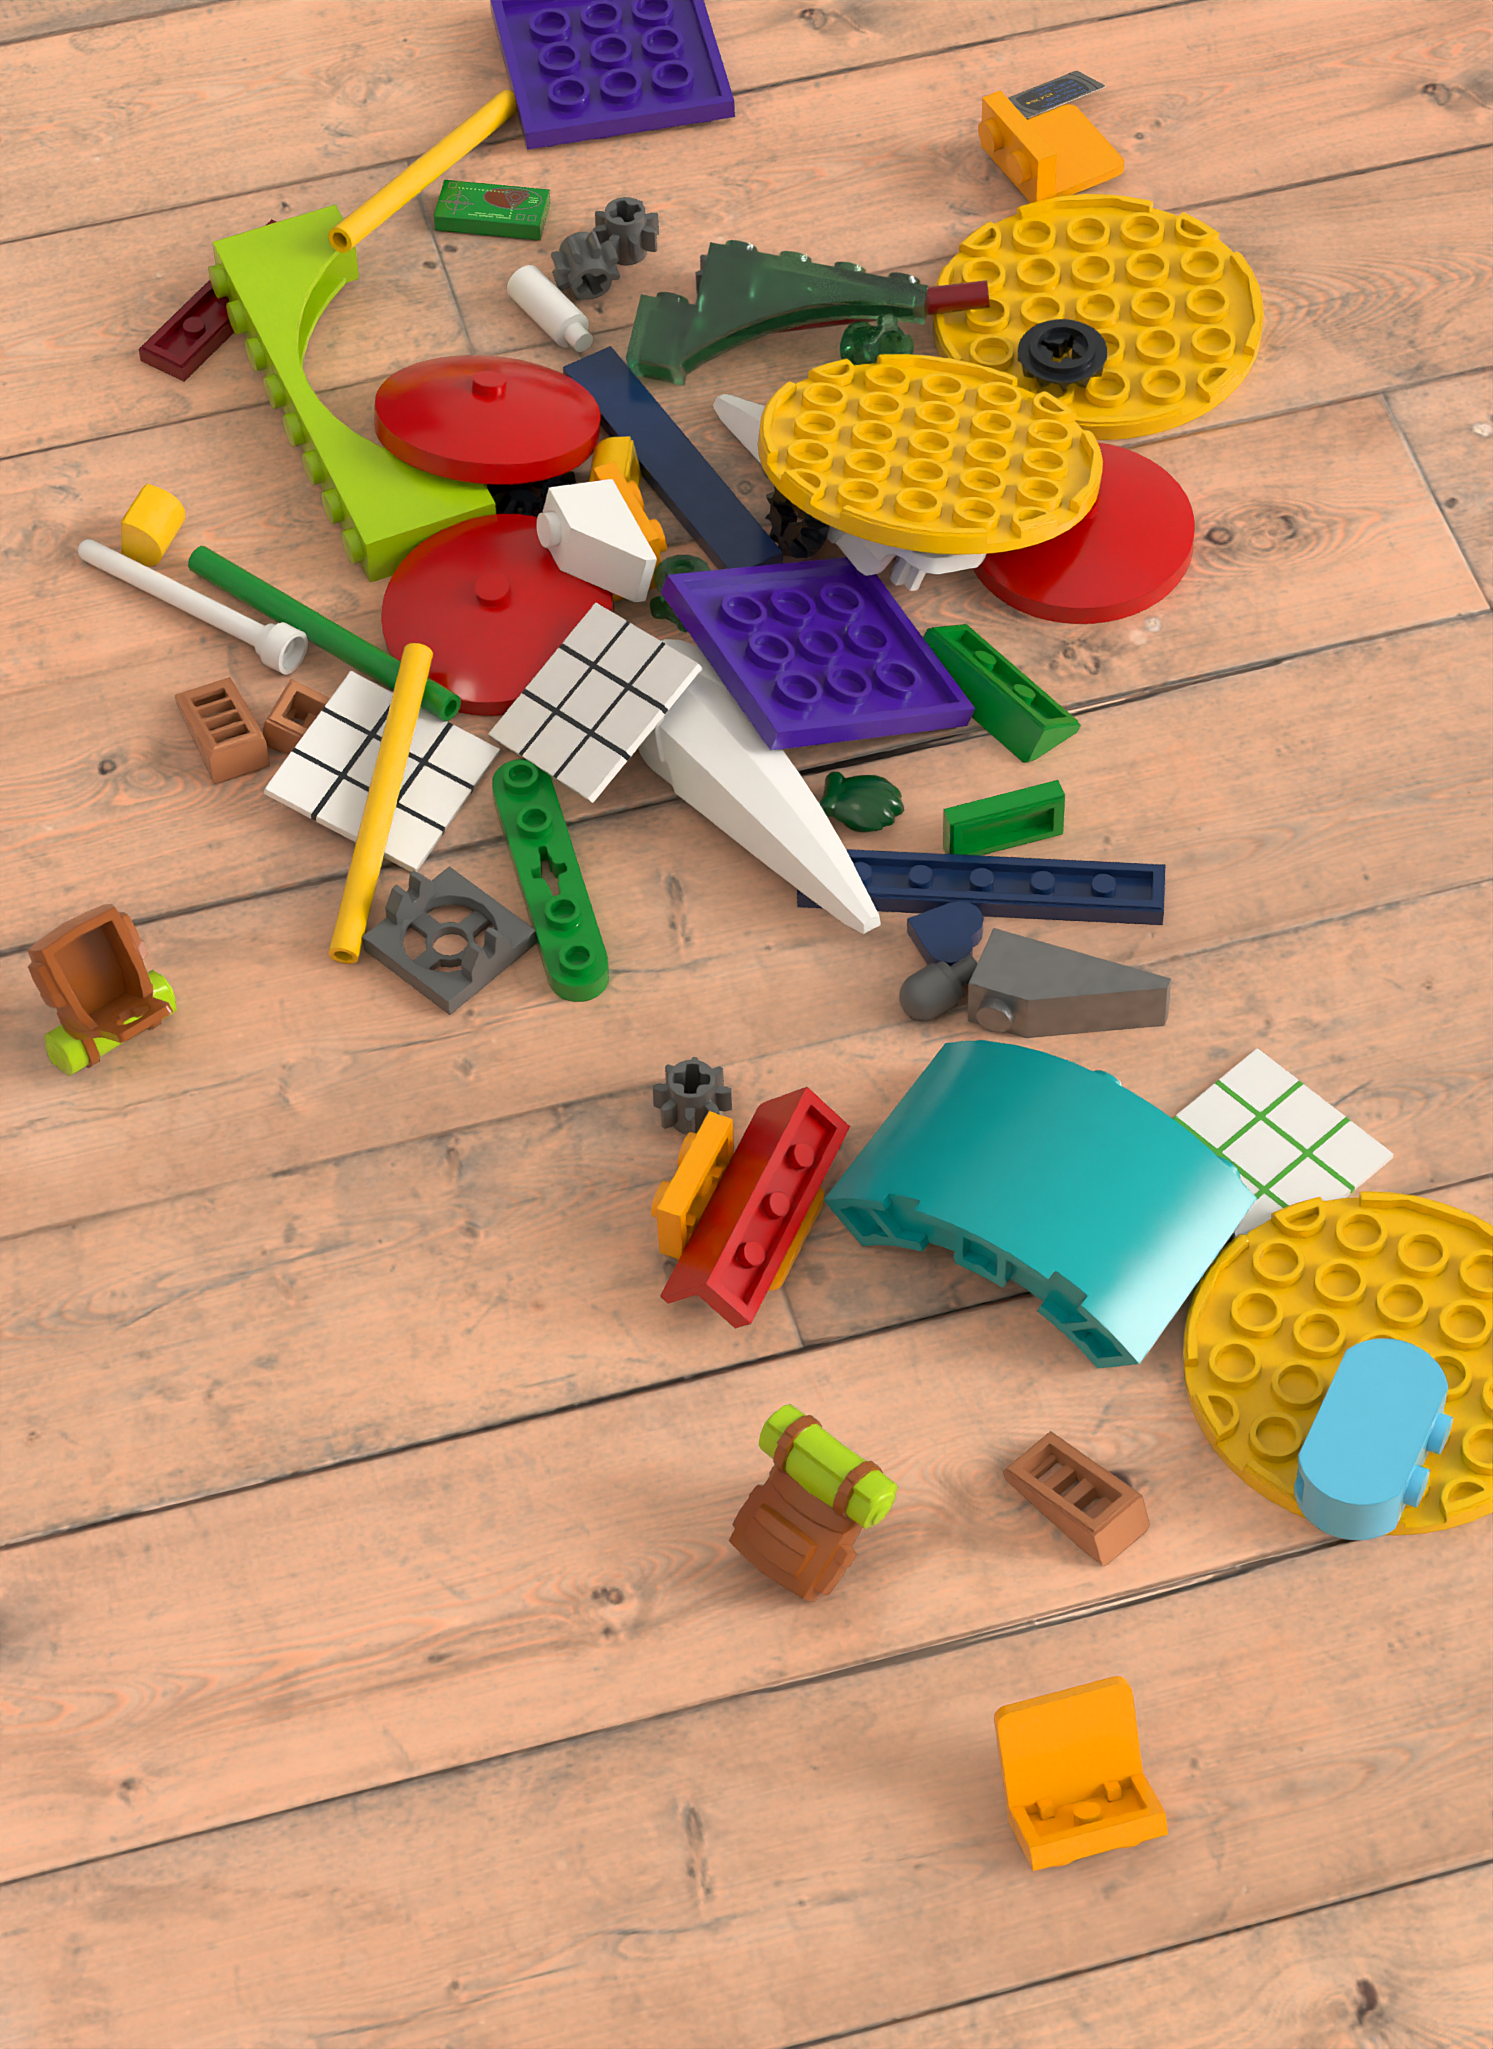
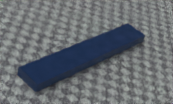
(674, 465)
(1011, 886)

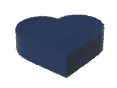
(947, 932)

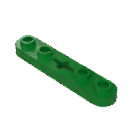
(563, 923)

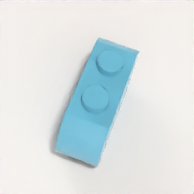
(1372, 1440)

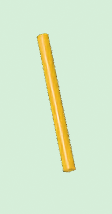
(422, 172)
(380, 804)

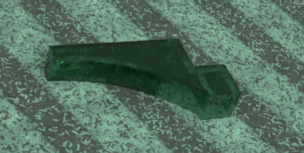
(755, 295)

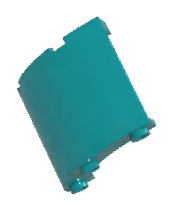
(1050, 1185)

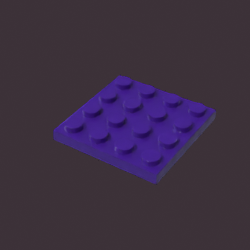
(610, 67)
(816, 652)

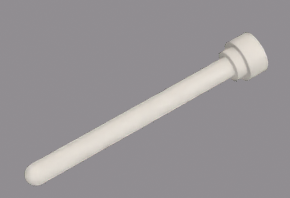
(277, 645)

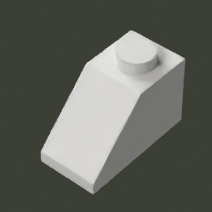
(597, 538)

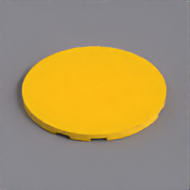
(1155, 285)
(929, 455)
(1308, 1288)

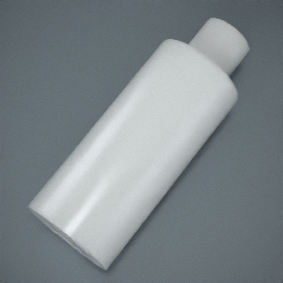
(550, 308)

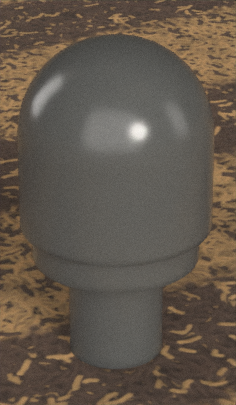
(935, 988)

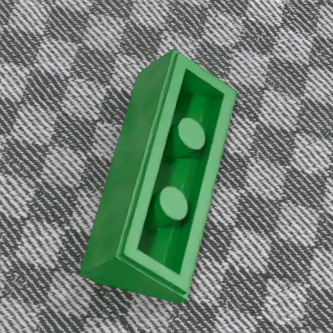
(1002, 695)

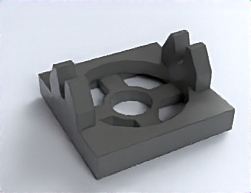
(478, 965)

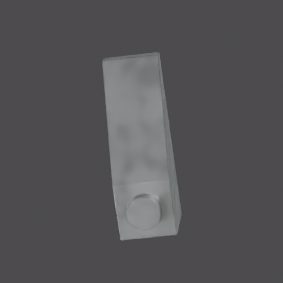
(1055, 991)

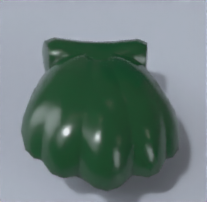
(861, 801)

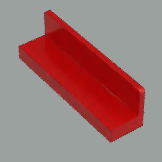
(758, 1206)

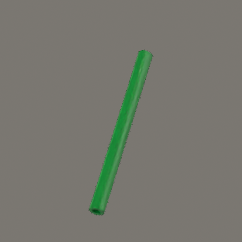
(318, 628)

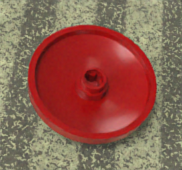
(486, 419)
(1113, 560)
(485, 608)

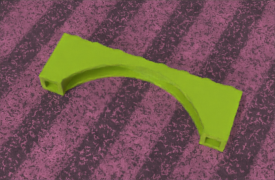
(277, 291)

